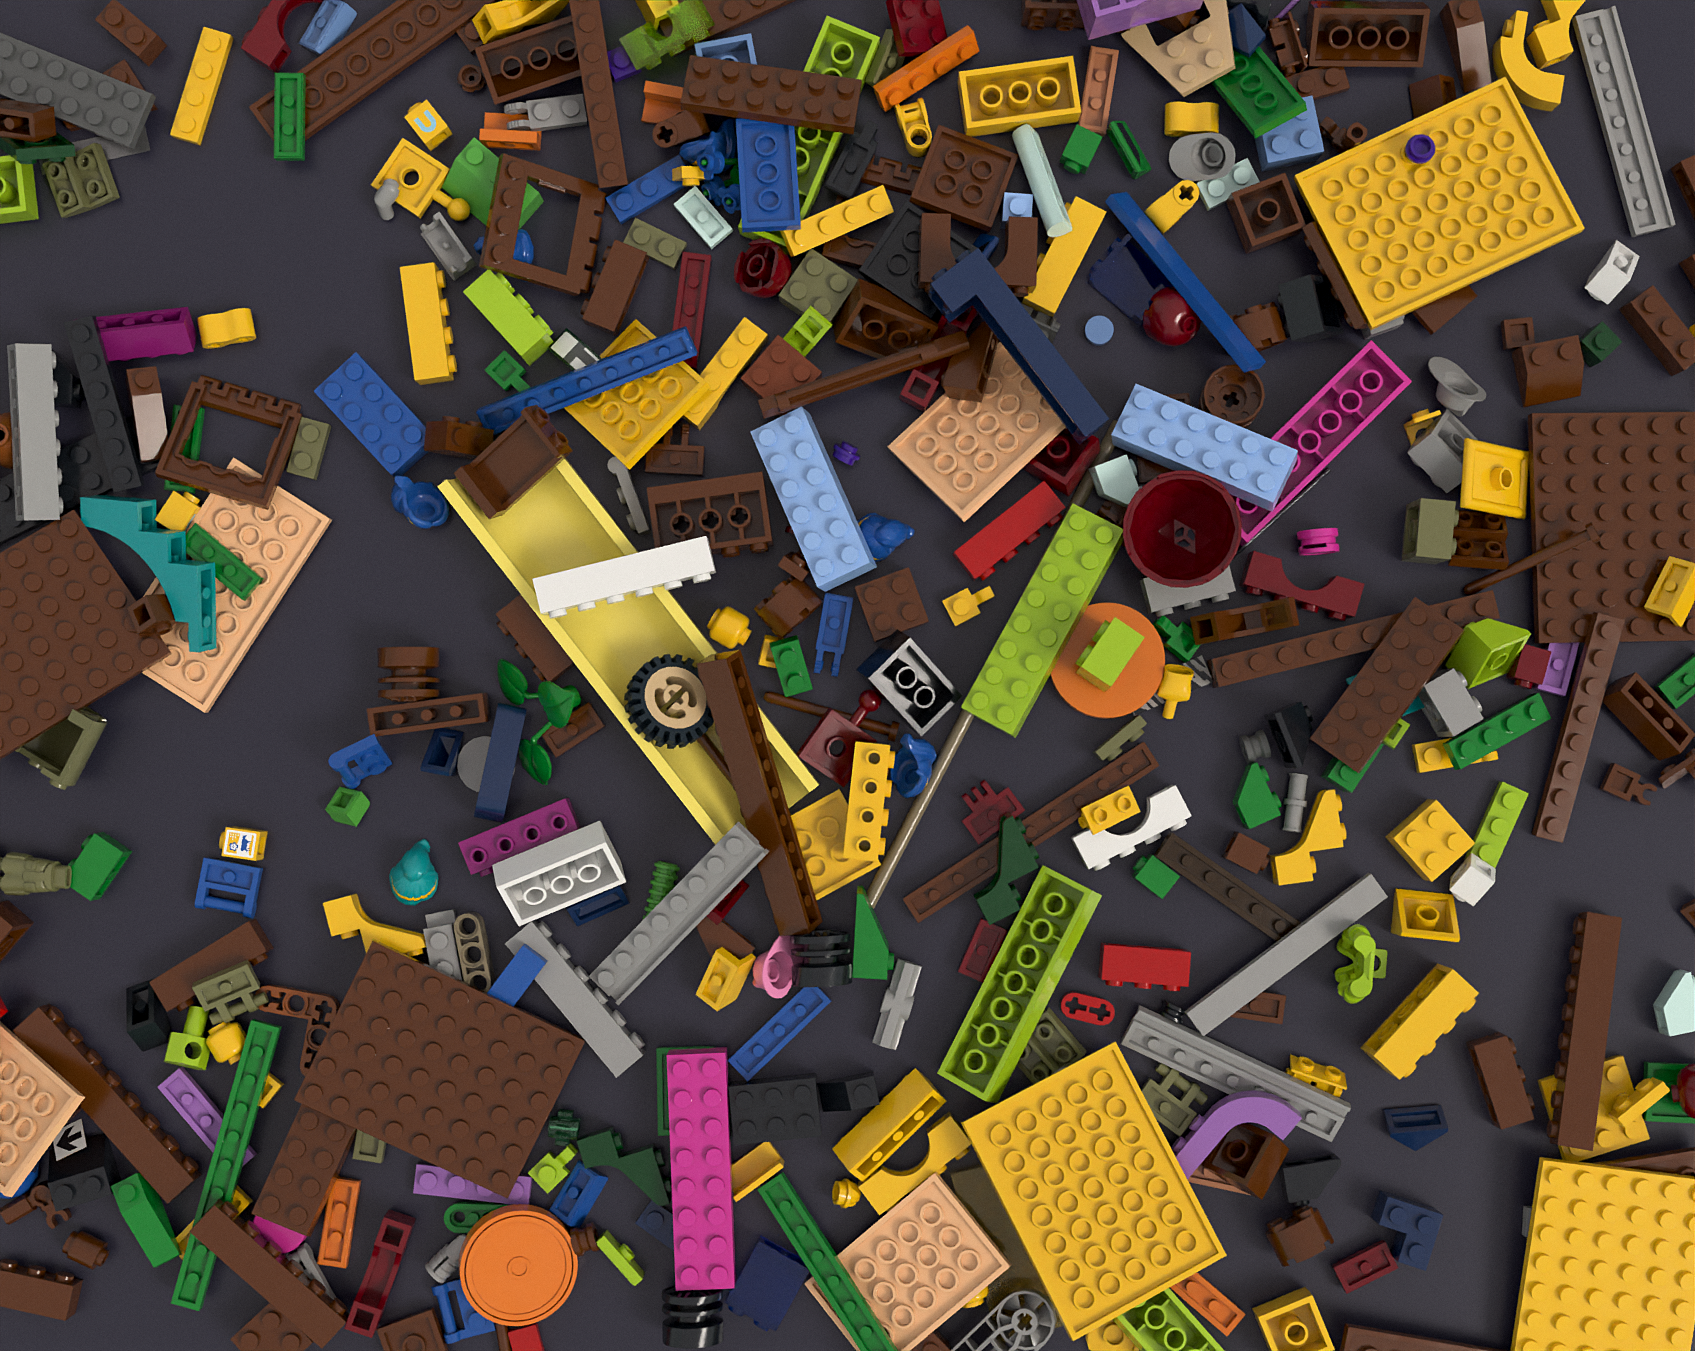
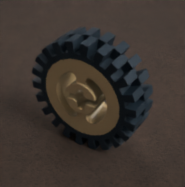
(652, 682)

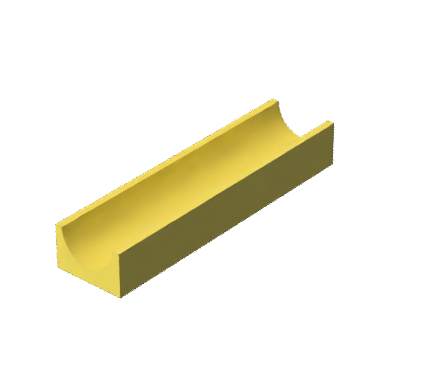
(566, 528)

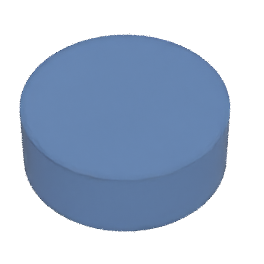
(1098, 330)

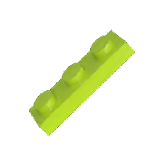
(1498, 823)

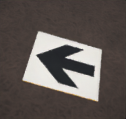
(69, 1140)

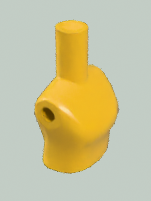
(1174, 687)

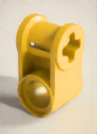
(914, 122)
(1170, 207)

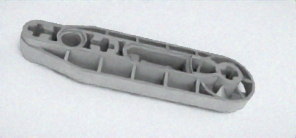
(1026, 1335)

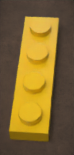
(201, 86)
(838, 220)

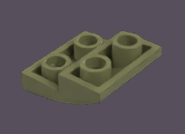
(81, 181)
(1049, 1048)

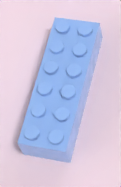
(1200, 442)
(813, 499)

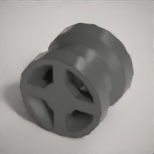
(1255, 746)

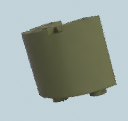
(66, 747)

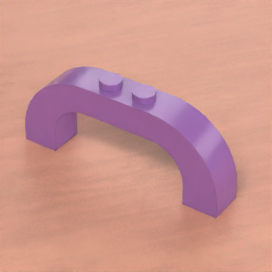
(1225, 1114)

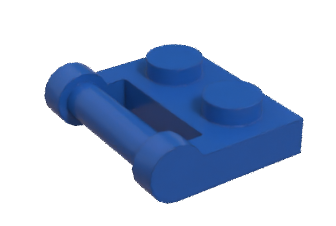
(369, 756)
(231, 878)
(473, 1322)

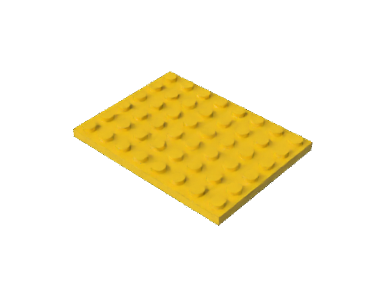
(1436, 226)
(1093, 1190)
(1607, 1261)

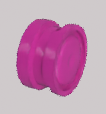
(1317, 538)

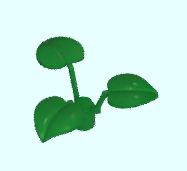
(557, 704)

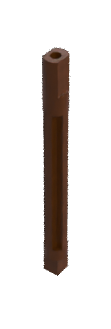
(864, 374)

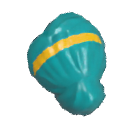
(414, 875)

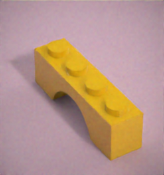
(725, 366)
(888, 1186)

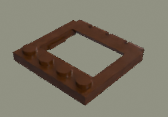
(887, 173)
(505, 218)
(222, 481)

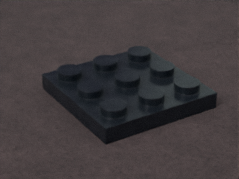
(896, 257)

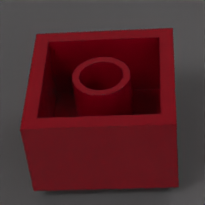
(1064, 461)

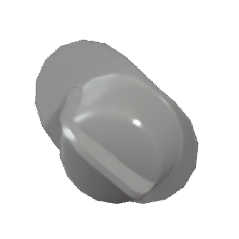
(1202, 156)
(1455, 388)

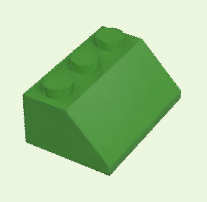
(474, 178)

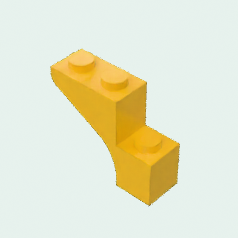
(510, 16)
(1550, 38)
(1320, 833)
(347, 916)

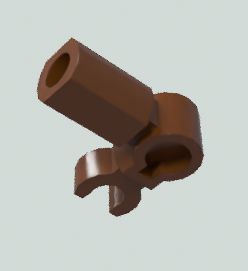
(1343, 139)
(28, 1202)

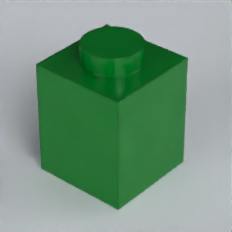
(1080, 150)
(1154, 875)

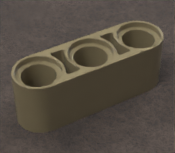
(478, 939)

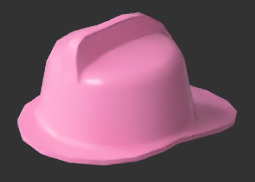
(774, 967)

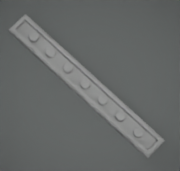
(1286, 954)

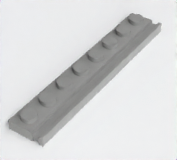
(1623, 121)
(679, 913)
(1231, 1070)

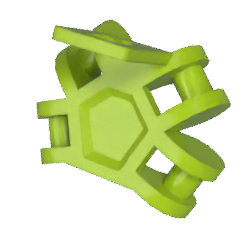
(1357, 979)

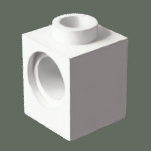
(1472, 879)

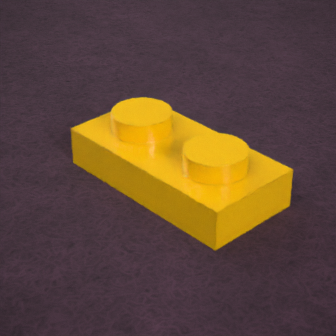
(1631, 1107)

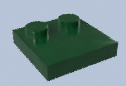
(27, 152)

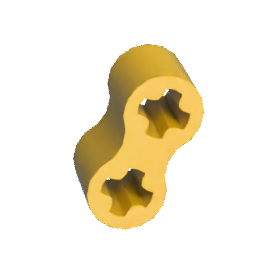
(1191, 118)
(226, 328)

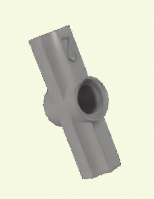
(896, 1004)

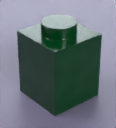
(1598, 344)

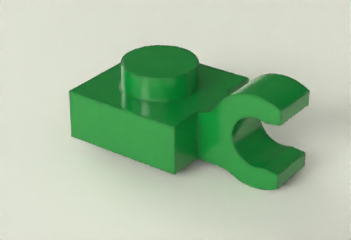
(507, 372)
(1179, 639)

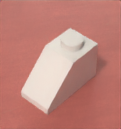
(1612, 273)

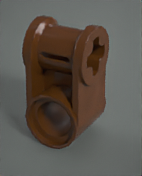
(685, 127)

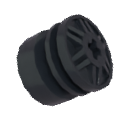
(821, 959)
(692, 1318)

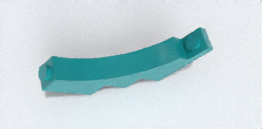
(187, 583)

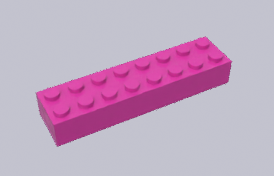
(1329, 425)
(701, 1169)

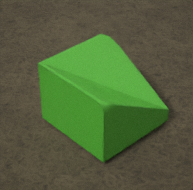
(347, 806)

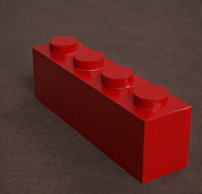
(1008, 531)

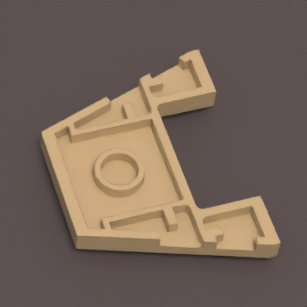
(1192, 56)

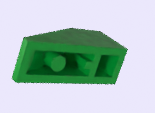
(871, 946)
(146, 1218)

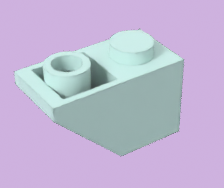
(1116, 480)
(1676, 1005)

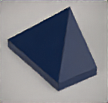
(1244, 31)
(443, 752)
(597, 905)
(1416, 1125)

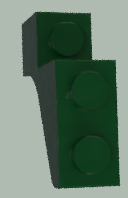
(1014, 860)
(639, 1165)

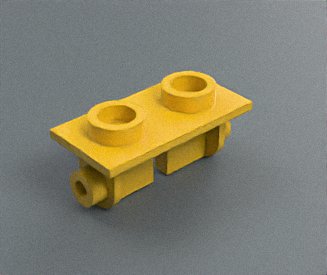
(1109, 810)
(1327, 1078)

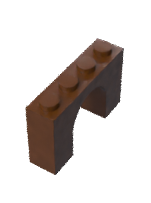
(1016, 269)

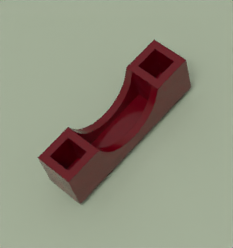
(267, 40)
(927, 378)
(1266, 575)
(380, 1274)

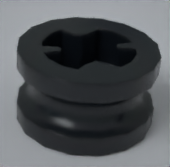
(1172, 1012)

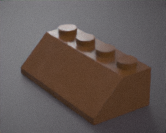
(1366, 33)
(530, 60)

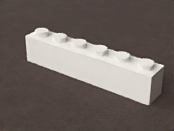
(624, 576)

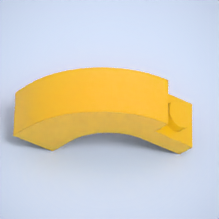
(1529, 84)

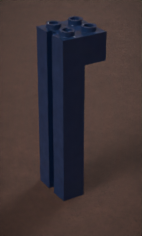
(978, 285)

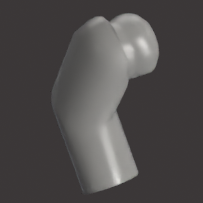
(385, 198)

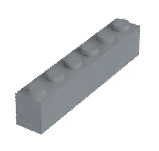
(34, 432)
(579, 1001)

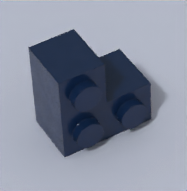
(1415, 1226)

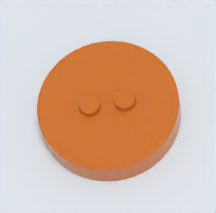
(1133, 685)
(517, 1265)

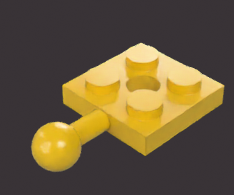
(432, 175)

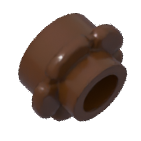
(468, 71)

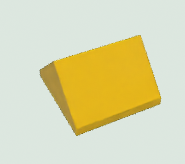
(1425, 915)

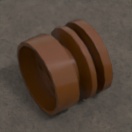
(1233, 383)
(408, 673)

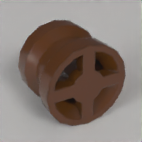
(584, 1239)

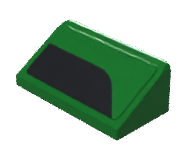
(1128, 149)

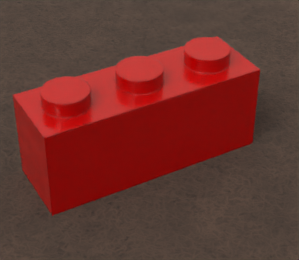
(1144, 966)

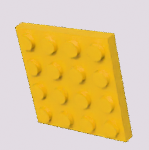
(642, 410)

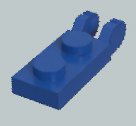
(833, 630)

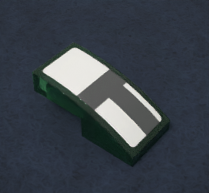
(572, 351)

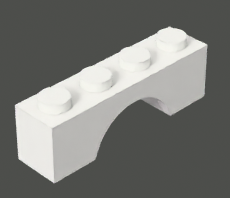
(1163, 811)

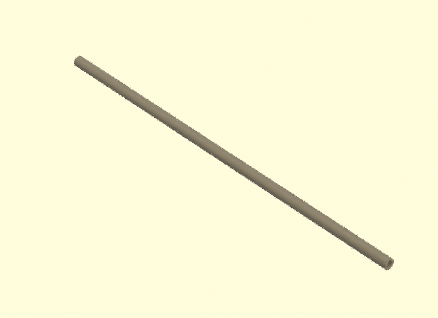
(964, 719)

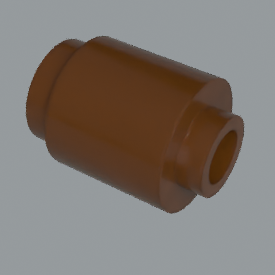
(86, 1249)

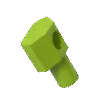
(192, 1035)

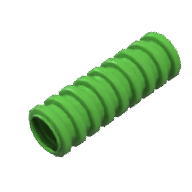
(662, 884)

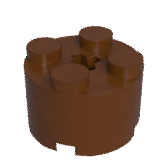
(1261, 326)
(788, 606)
(1298, 1235)

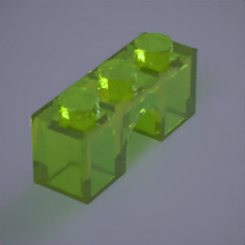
(646, 45)

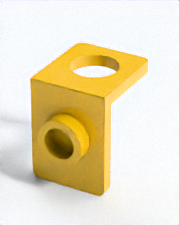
(1420, 420)

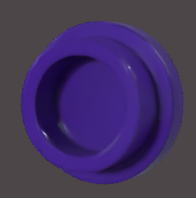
(1420, 149)
(846, 453)

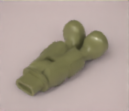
(32, 875)

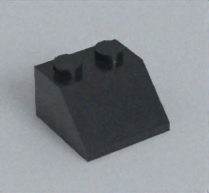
(83, 1174)

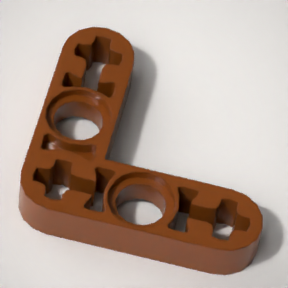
(310, 1011)

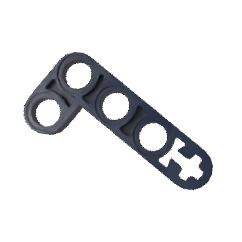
(500, 762)

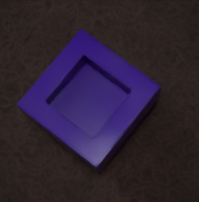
(620, 64)

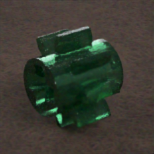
(564, 1127)

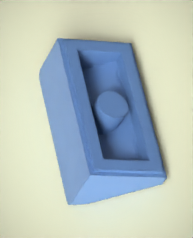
(328, 26)

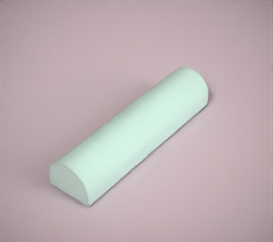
(1041, 181)

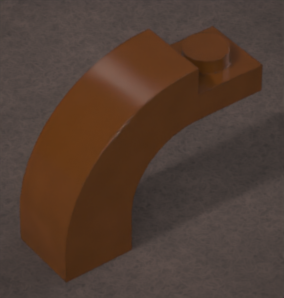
(1244, 621)

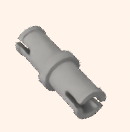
(1295, 802)

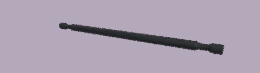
(1286, 508)

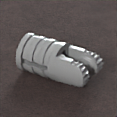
(446, 1260)

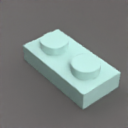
(1216, 191)
(703, 217)

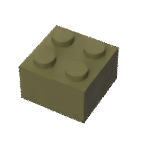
(819, 285)
(1429, 531)

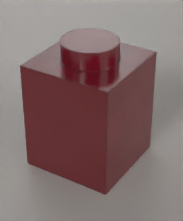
(1529, 667)

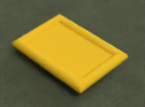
(1494, 479)

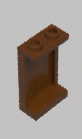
(514, 462)

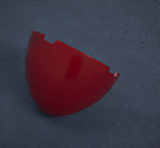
(1188, 503)

